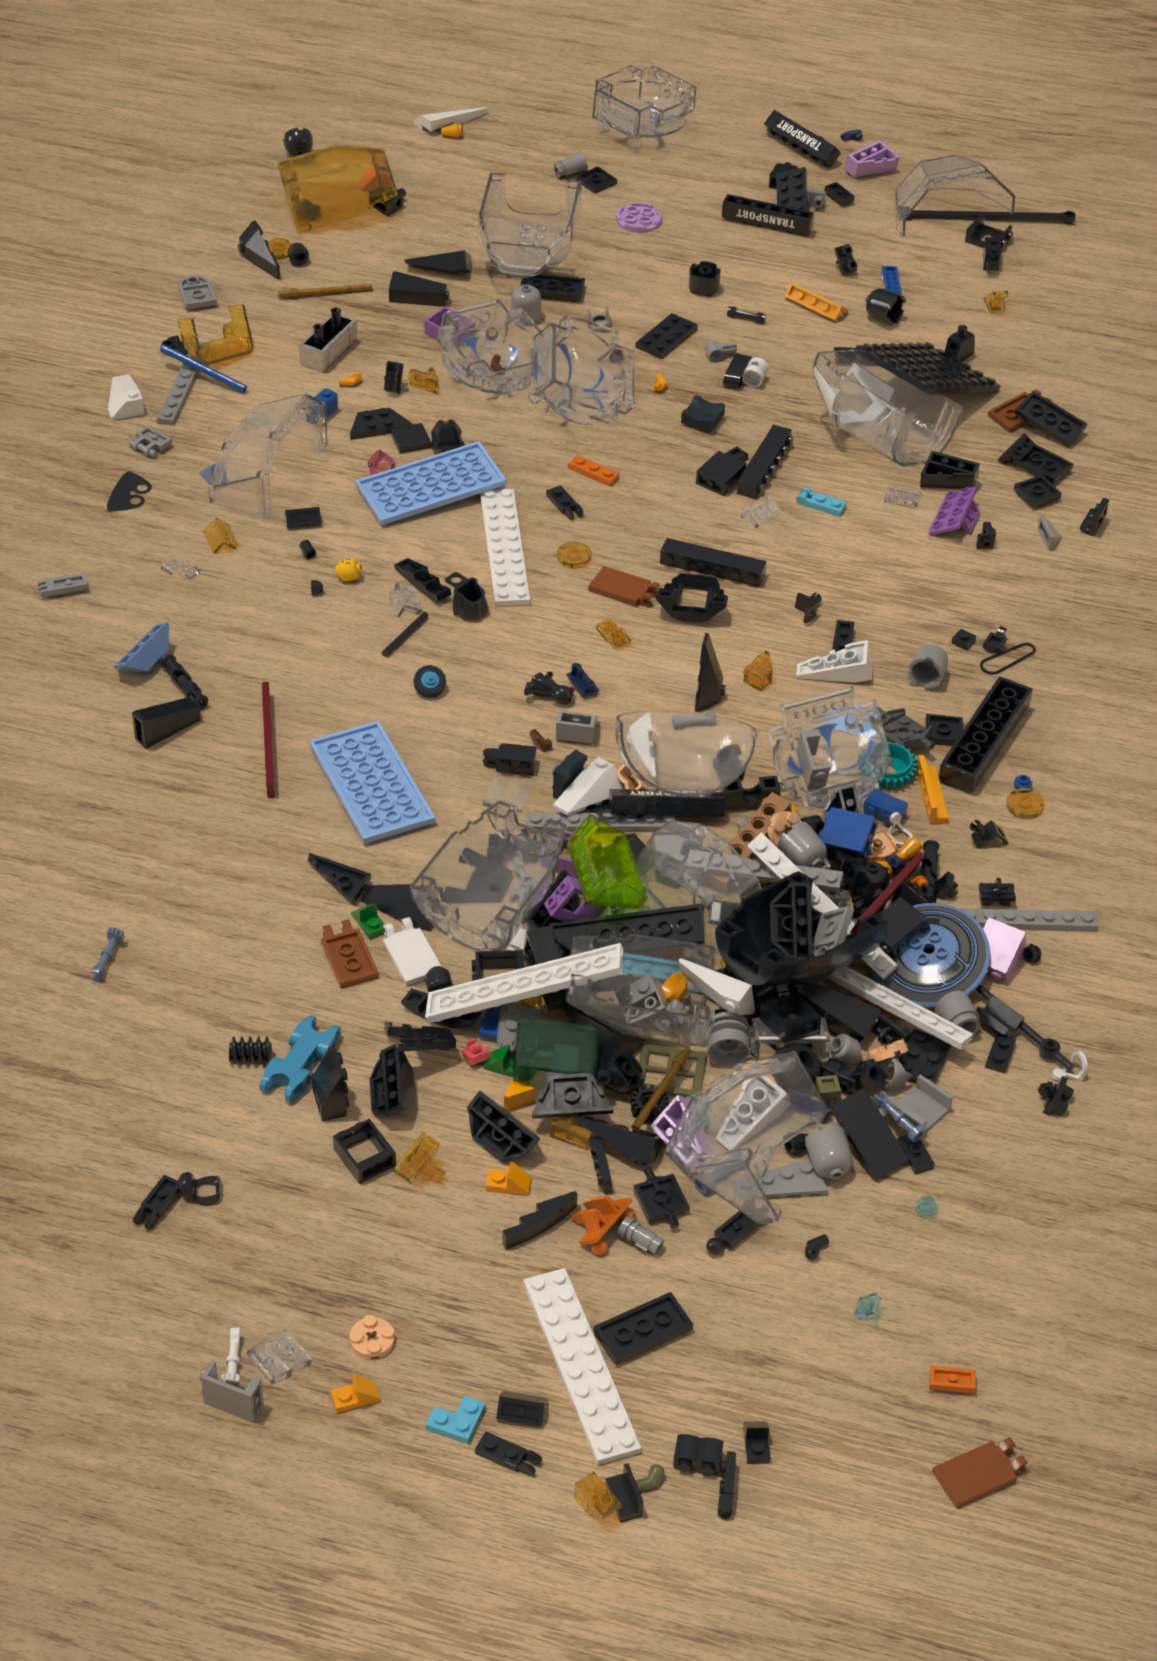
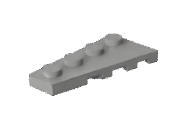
(793, 1180)

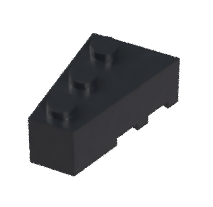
(948, 472)

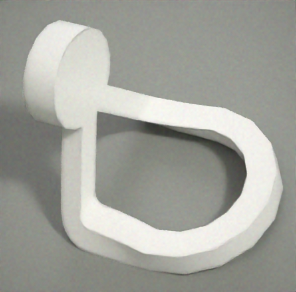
(895, 819)
(1058, 1073)

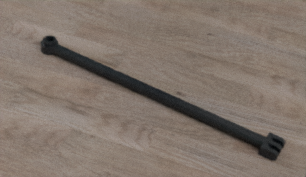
(1068, 216)

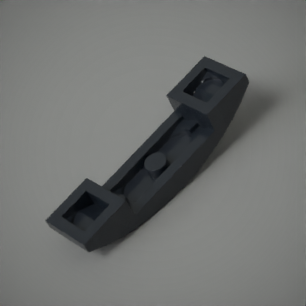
(417, 1002)

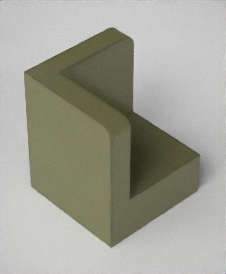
(828, 1087)

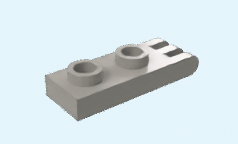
(62, 585)

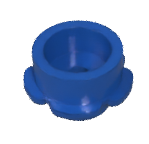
(1022, 781)

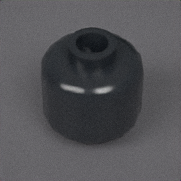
(298, 253)
(438, 978)

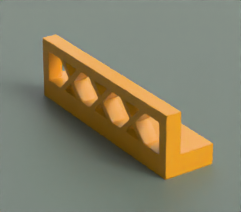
(815, 302)
(931, 792)

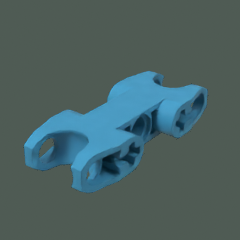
(294, 1068)

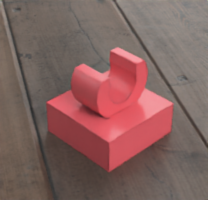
(475, 1052)

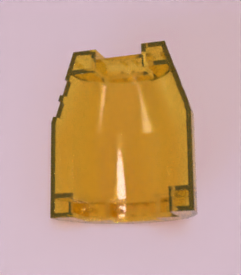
(335, 184)

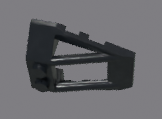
(671, 599)

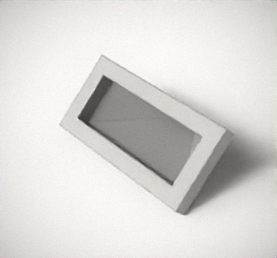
(1048, 533)

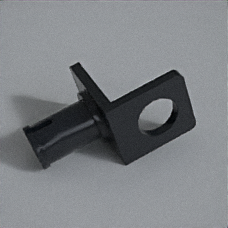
(808, 605)
(984, 833)

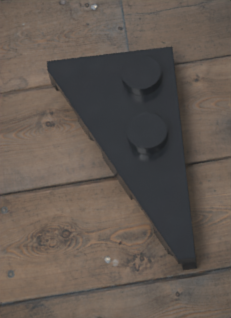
(344, 878)

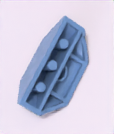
(146, 651)

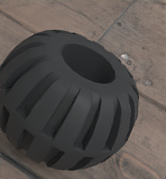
(807, 1057)

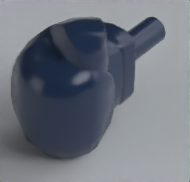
(896, 862)

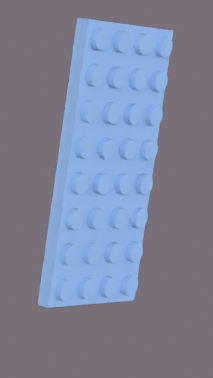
(430, 483)
(371, 782)

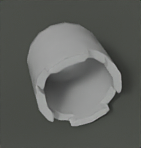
(528, 299)
(928, 666)
(803, 846)
(829, 1152)

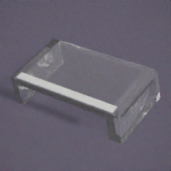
(762, 1034)

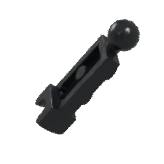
(730, 1232)

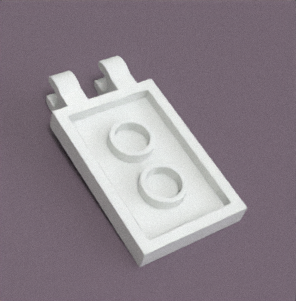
(409, 952)

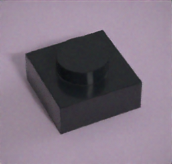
(963, 639)

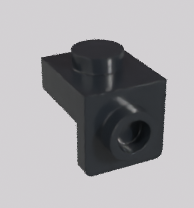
(987, 537)

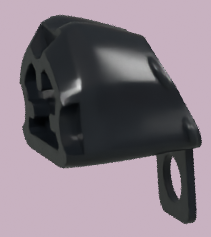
(446, 435)
(468, 597)

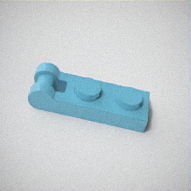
(821, 502)

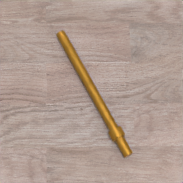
(294, 293)
(677, 1064)

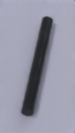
(396, 642)

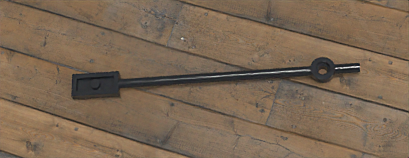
(1048, 1047)

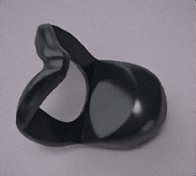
(188, 1185)

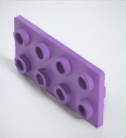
(956, 511)

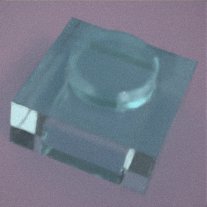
(867, 1306)

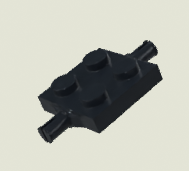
(661, 1197)

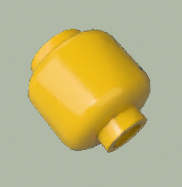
(348, 570)

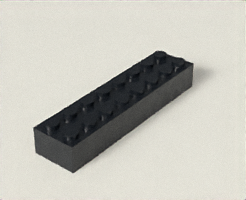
(985, 734)

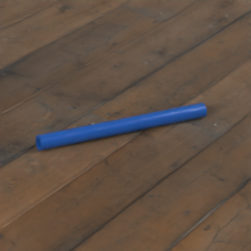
(203, 368)

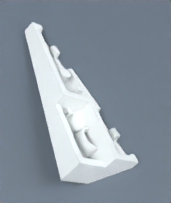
(438, 120)

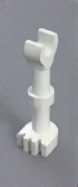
(233, 1359)

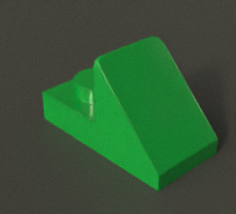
(369, 920)
(500, 1061)

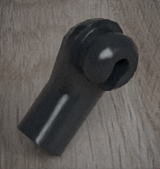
(813, 1245)

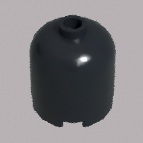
(885, 305)

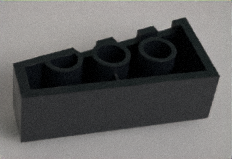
(541, 948)

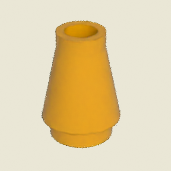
(454, 130)
(909, 848)

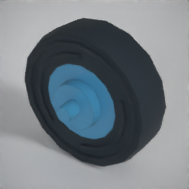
(429, 681)

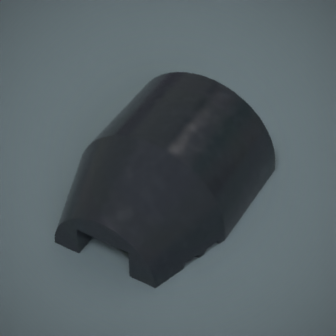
(750, 956)

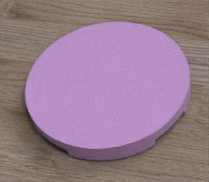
(638, 217)

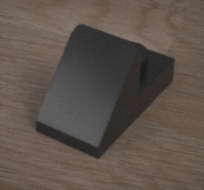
(756, 1442)

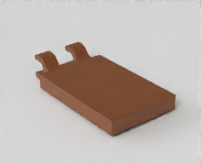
(1005, 415)
(623, 587)
(348, 955)
(979, 1472)

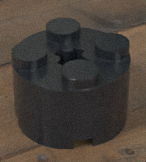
(704, 278)

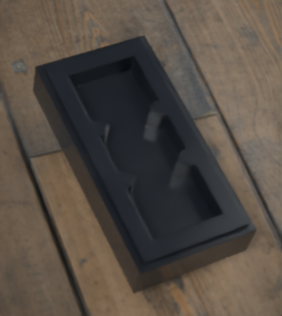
(918, 1155)

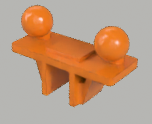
(599, 1217)

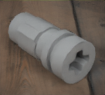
(643, 1238)

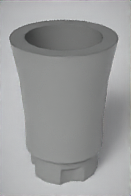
(571, 165)

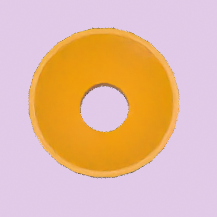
(675, 987)

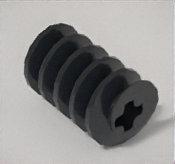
(250, 1049)

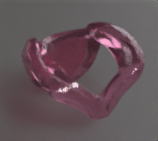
(377, 458)

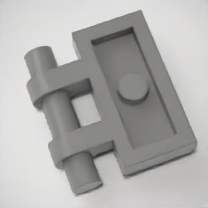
(153, 439)

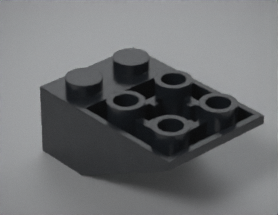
(330, 1086)

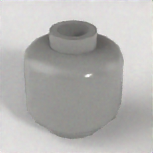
(845, 1048)

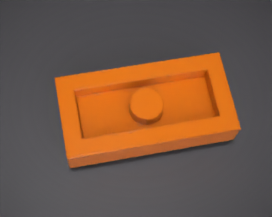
(952, 1379)

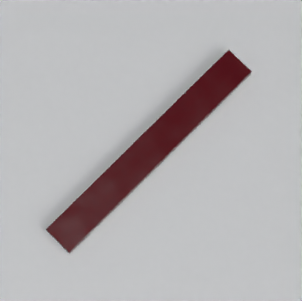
(268, 740)
(890, 890)

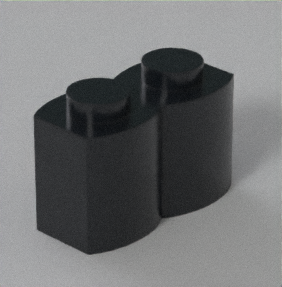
(698, 1454)

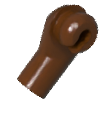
(540, 741)

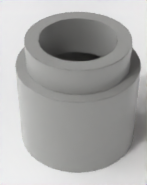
(959, 1010)

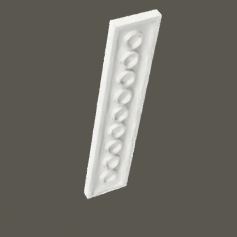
(504, 548)
(522, 983)
(582, 1367)

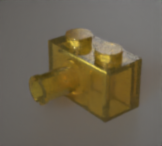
(419, 1160)

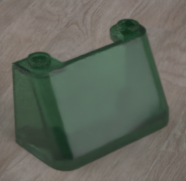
(553, 1048)

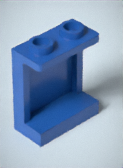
(849, 831)

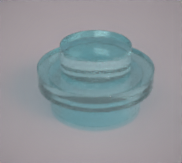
(926, 1206)

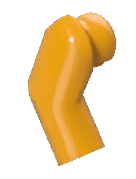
(351, 381)

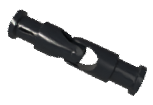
(182, 680)
(930, 867)

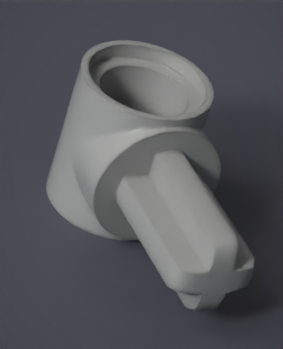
(717, 350)

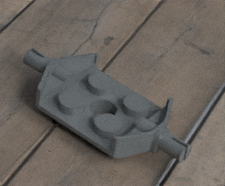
(904, 729)

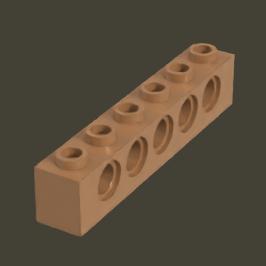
(759, 819)

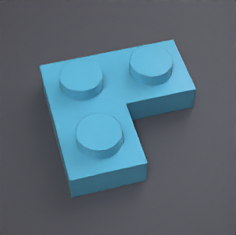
(458, 1425)

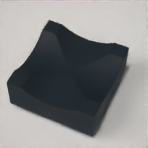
(702, 414)
(567, 772)

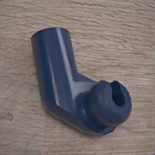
(850, 134)

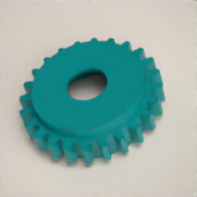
(904, 765)

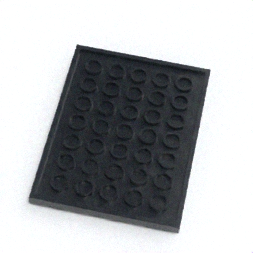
(928, 368)

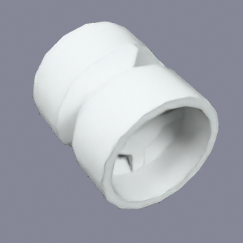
(755, 372)

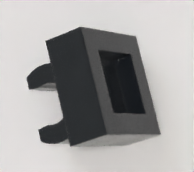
(946, 886)

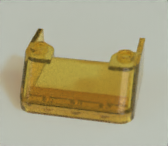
(235, 343)

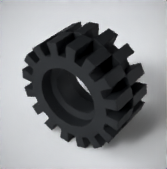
(643, 1096)

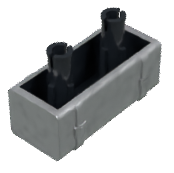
(328, 341)

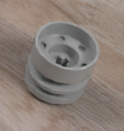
(729, 1039)

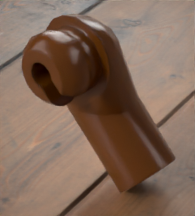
(495, 366)

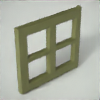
(672, 1053)

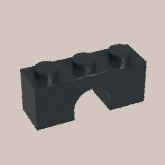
(739, 797)

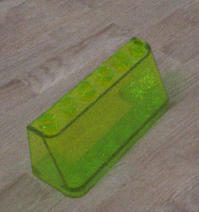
(605, 865)

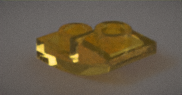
(612, 633)

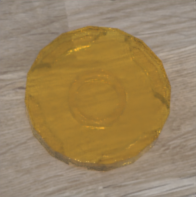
(279, 247)
(574, 554)
(1025, 803)

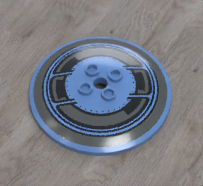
(956, 964)

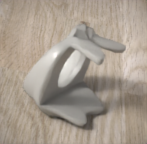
(607, 322)
(900, 1075)

